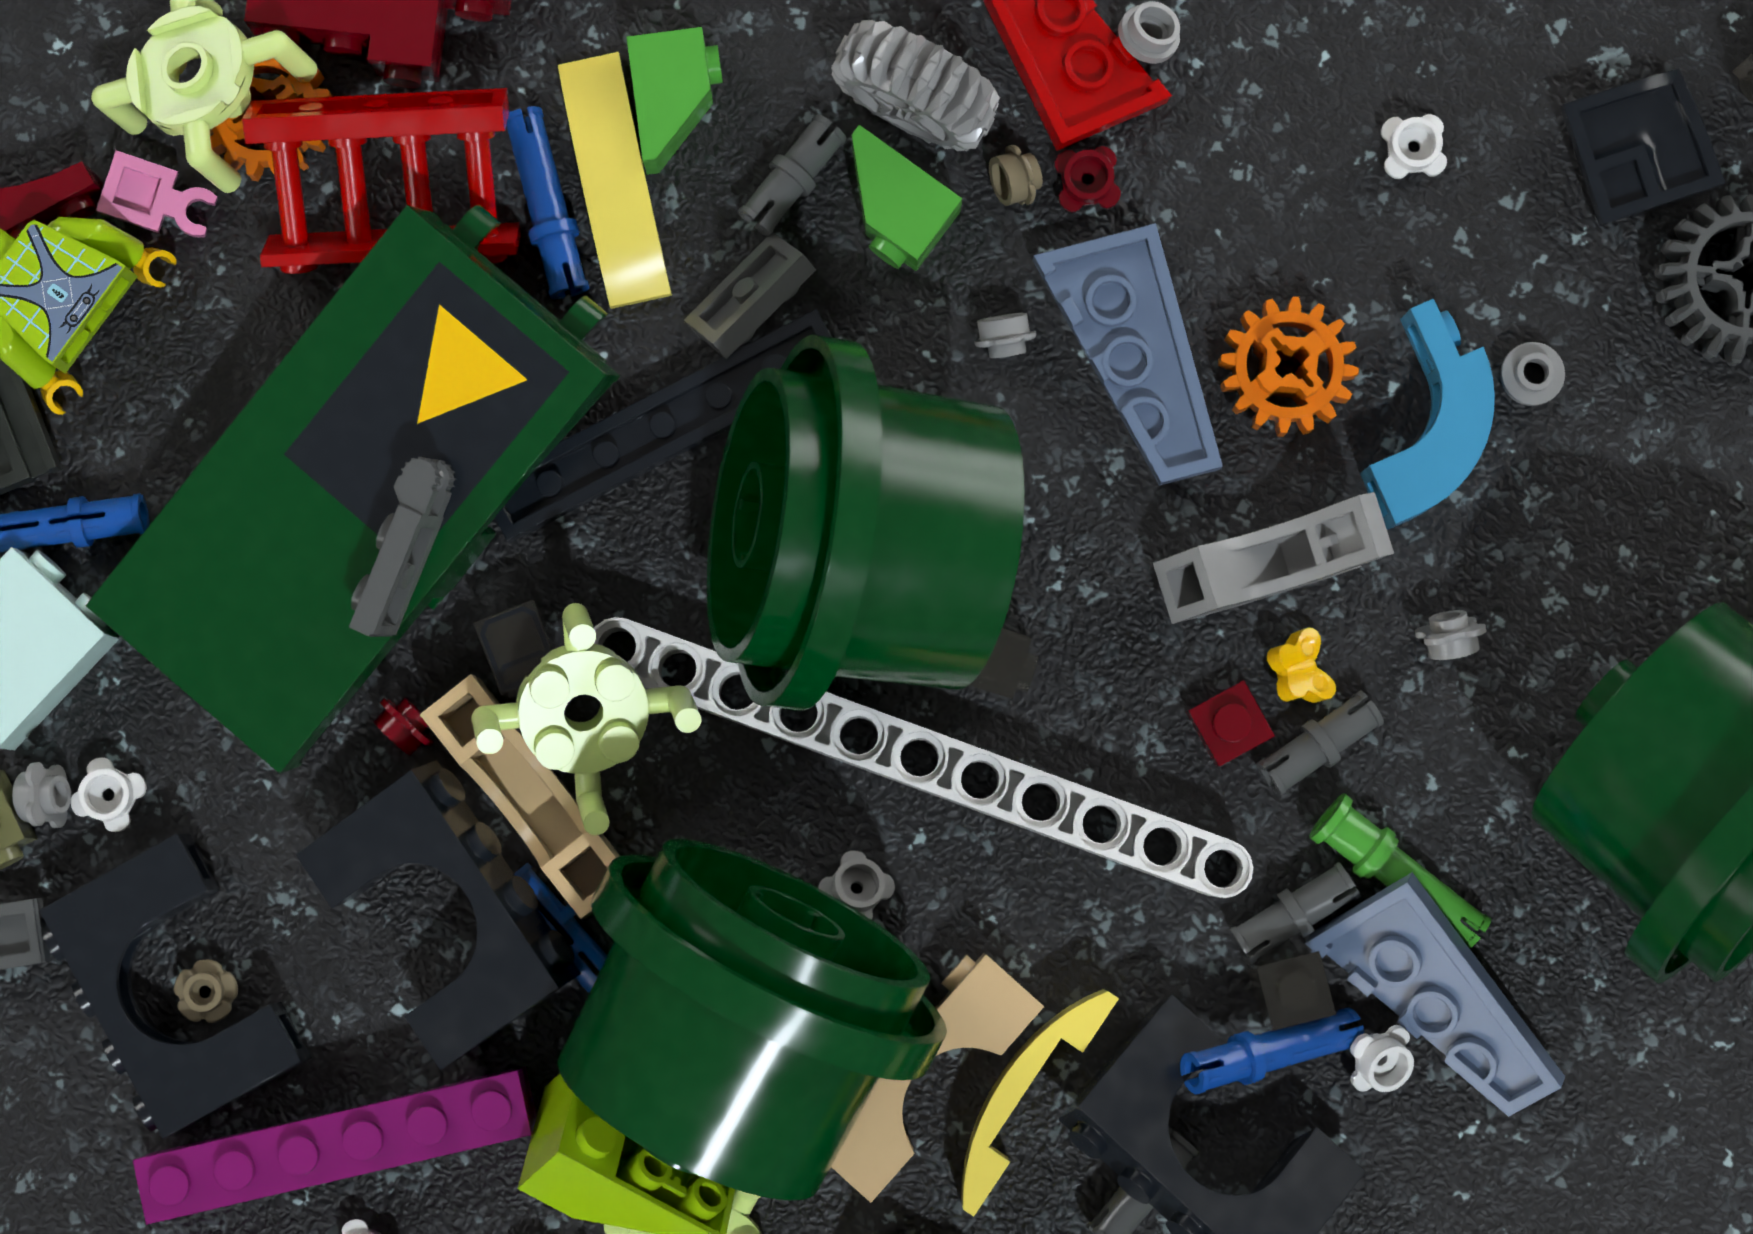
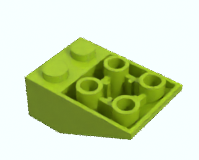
(608, 1179)

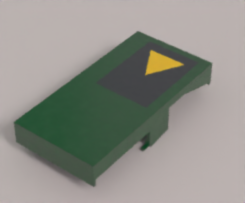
(262, 546)

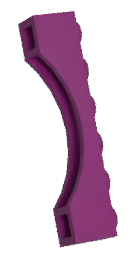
(335, 1145)

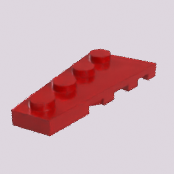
(1073, 67)

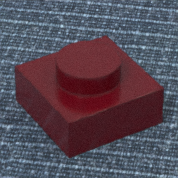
(1230, 724)

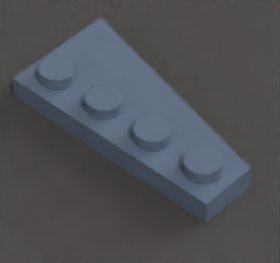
(1134, 336)
(1427, 975)

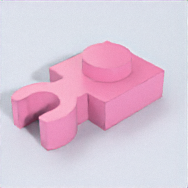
(145, 194)

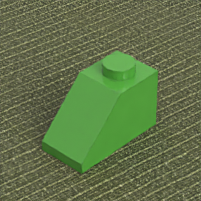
(671, 89)
(900, 203)

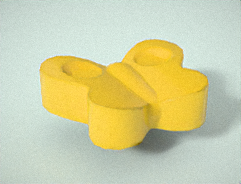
(1297, 668)

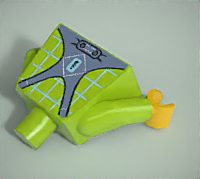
(60, 290)

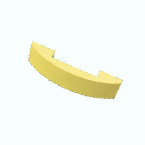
(614, 180)
(982, 1161)

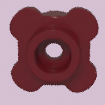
(1096, 163)
(403, 725)

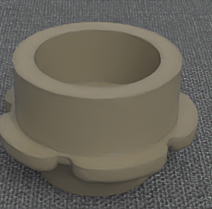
(1015, 176)
(223, 991)

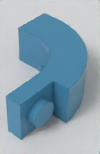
(1456, 427)

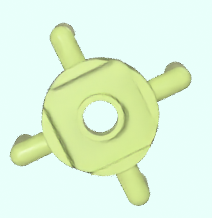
(216, 92)
(590, 745)

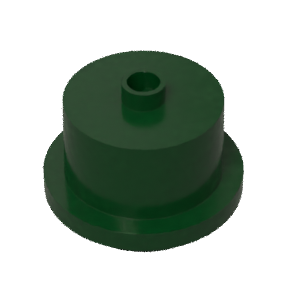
(860, 530)
(1664, 795)
(742, 1018)

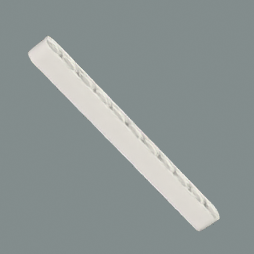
(953, 756)

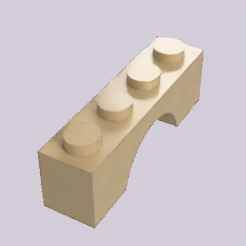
(526, 795)
(980, 1012)

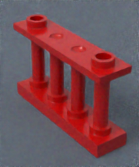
(346, 126)

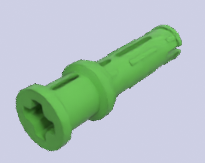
(1376, 854)

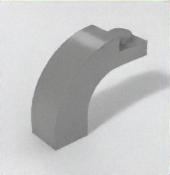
(1273, 559)

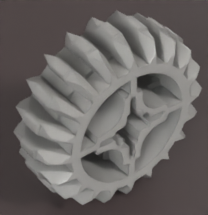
(915, 85)

